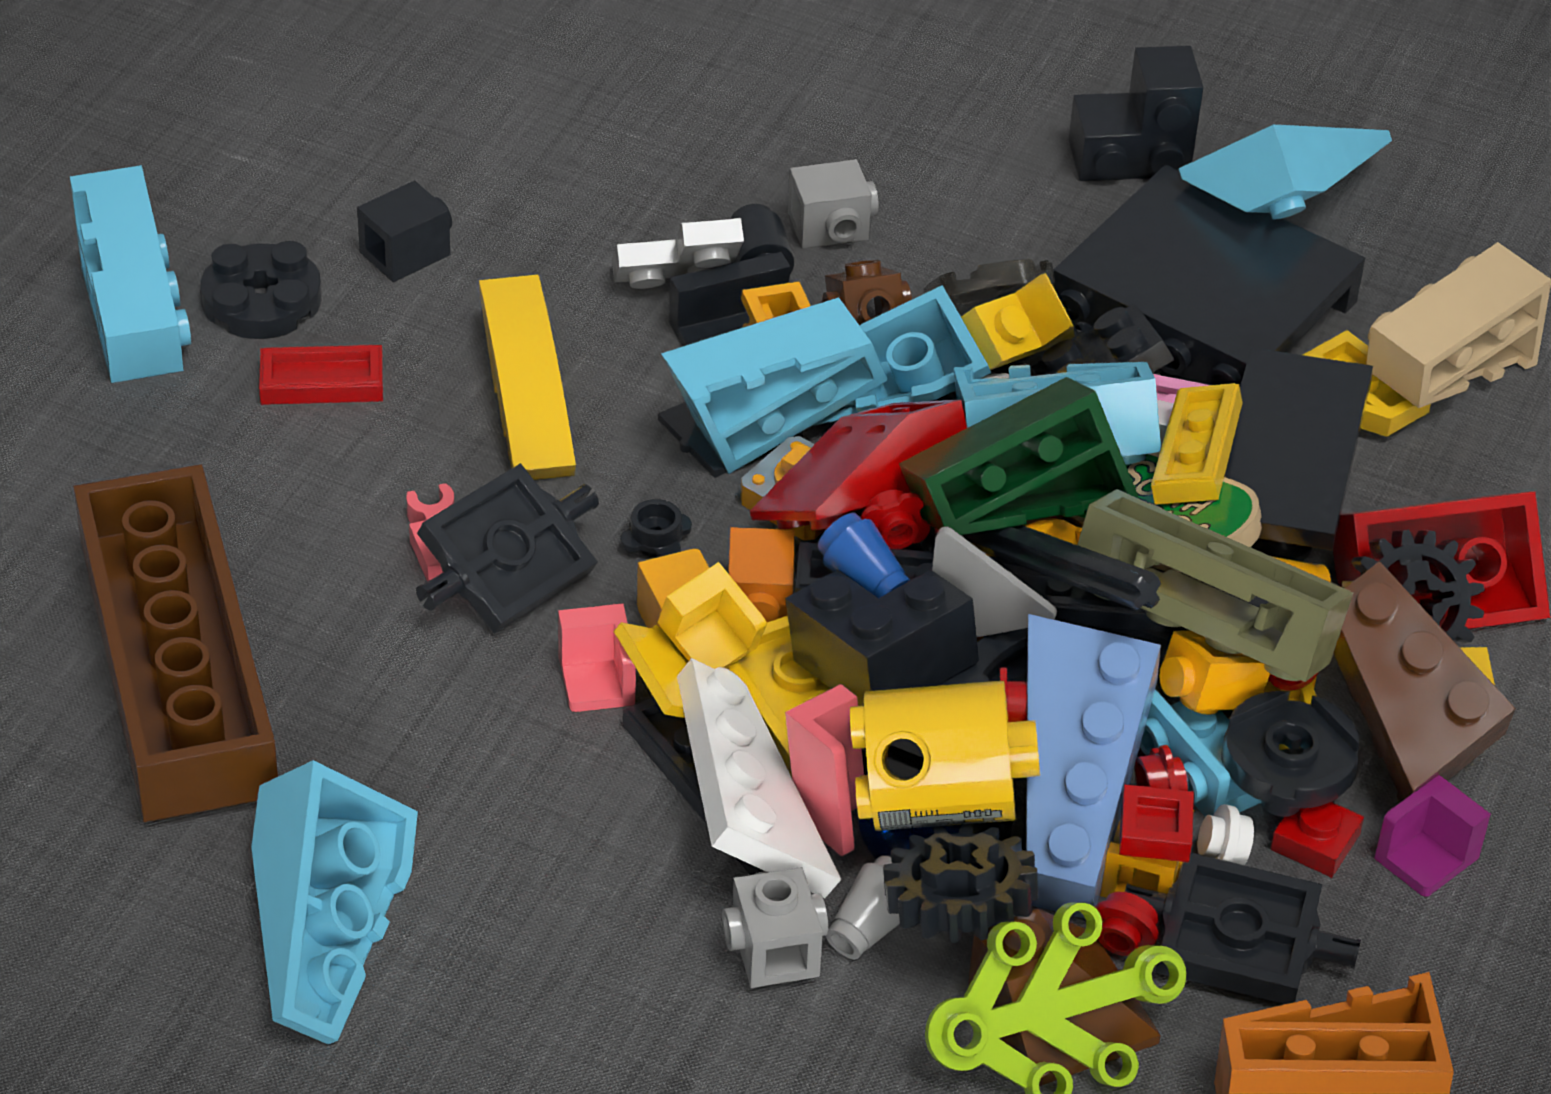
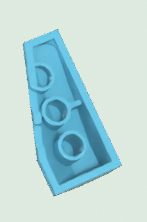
(1283, 166)
(918, 353)
(324, 879)

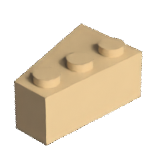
(1462, 328)

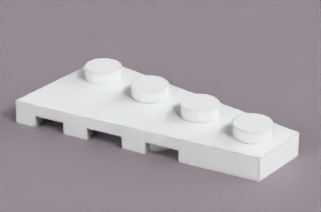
(745, 783)

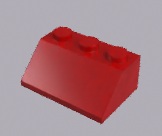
(1492, 530)

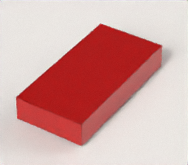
(321, 374)

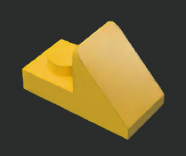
(1019, 323)

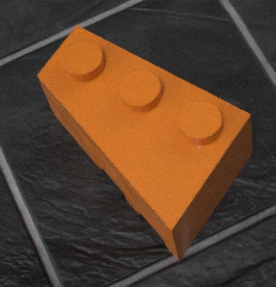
(1349, 1047)

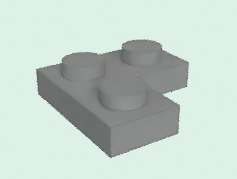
(695, 248)

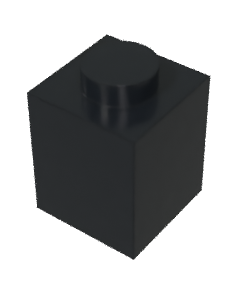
(404, 230)

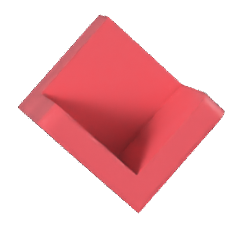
(593, 660)

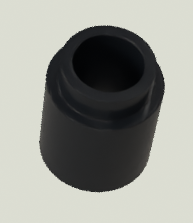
(762, 233)

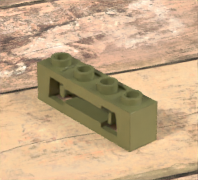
(1289, 634)

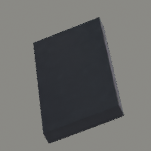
(1298, 441)

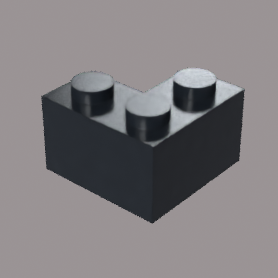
(1142, 129)
(886, 642)

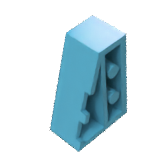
(127, 275)
(774, 378)
(1123, 389)

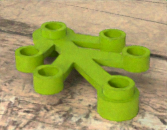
(1044, 1007)

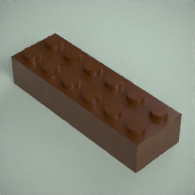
(175, 642)

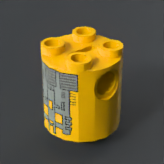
(966, 753)

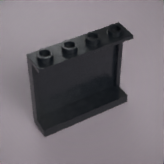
(1207, 277)

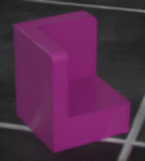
(1432, 836)

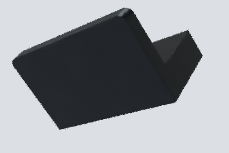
(710, 299)

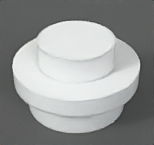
(1226, 835)

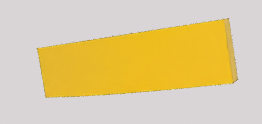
(527, 376)

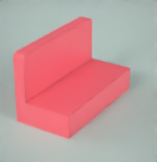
(826, 763)

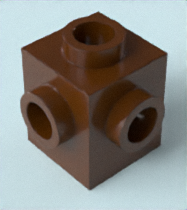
(863, 282)

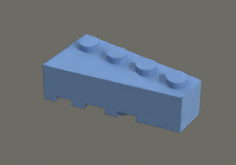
(1090, 718)

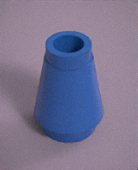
(861, 554)

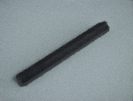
(1071, 564)

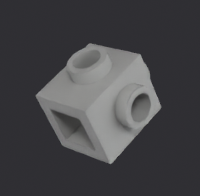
(776, 926)

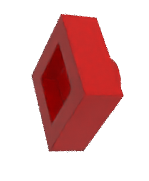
(1156, 823)
(1318, 836)

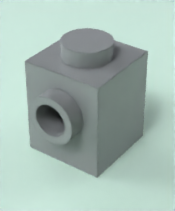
(831, 203)

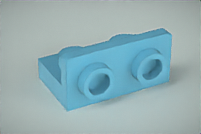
(1198, 743)

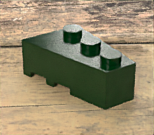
(1021, 464)

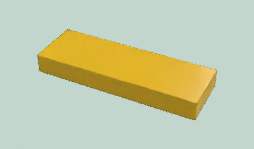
(1197, 444)

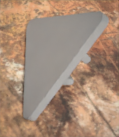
(998, 596)

